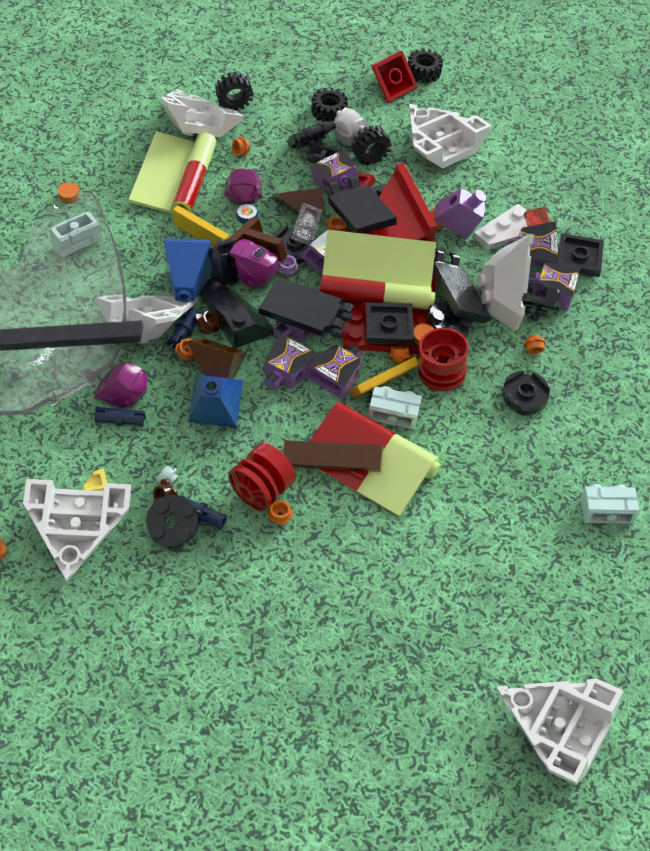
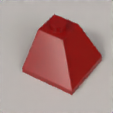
(394, 76)

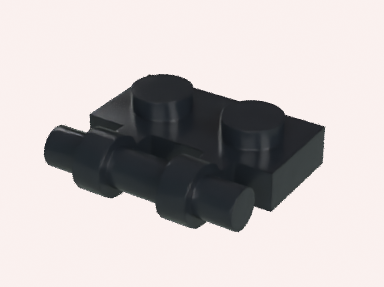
(308, 134)

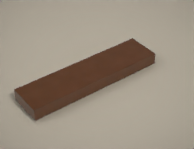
(334, 455)

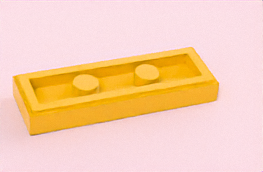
(196, 226)
(384, 377)

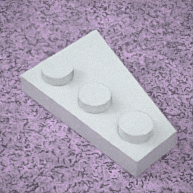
(502, 228)

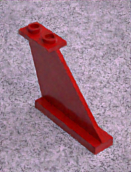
(409, 207)

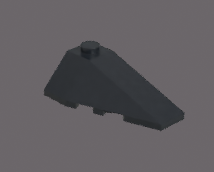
(236, 316)

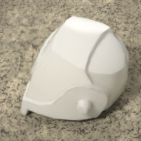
(348, 124)

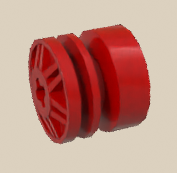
(443, 359)
(262, 476)

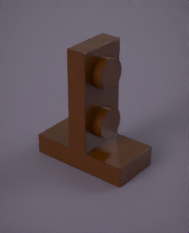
(253, 232)

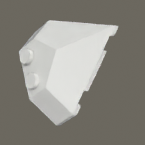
(199, 115)
(446, 136)
(505, 281)
(156, 313)
(74, 519)
(564, 721)

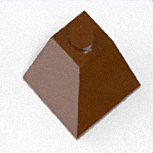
(294, 199)
(216, 358)

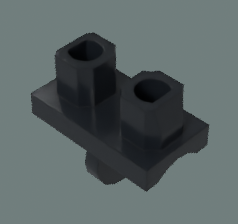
(320, 151)
(549, 301)

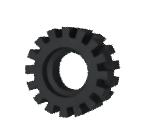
(425, 65)
(230, 83)
(328, 97)
(367, 138)

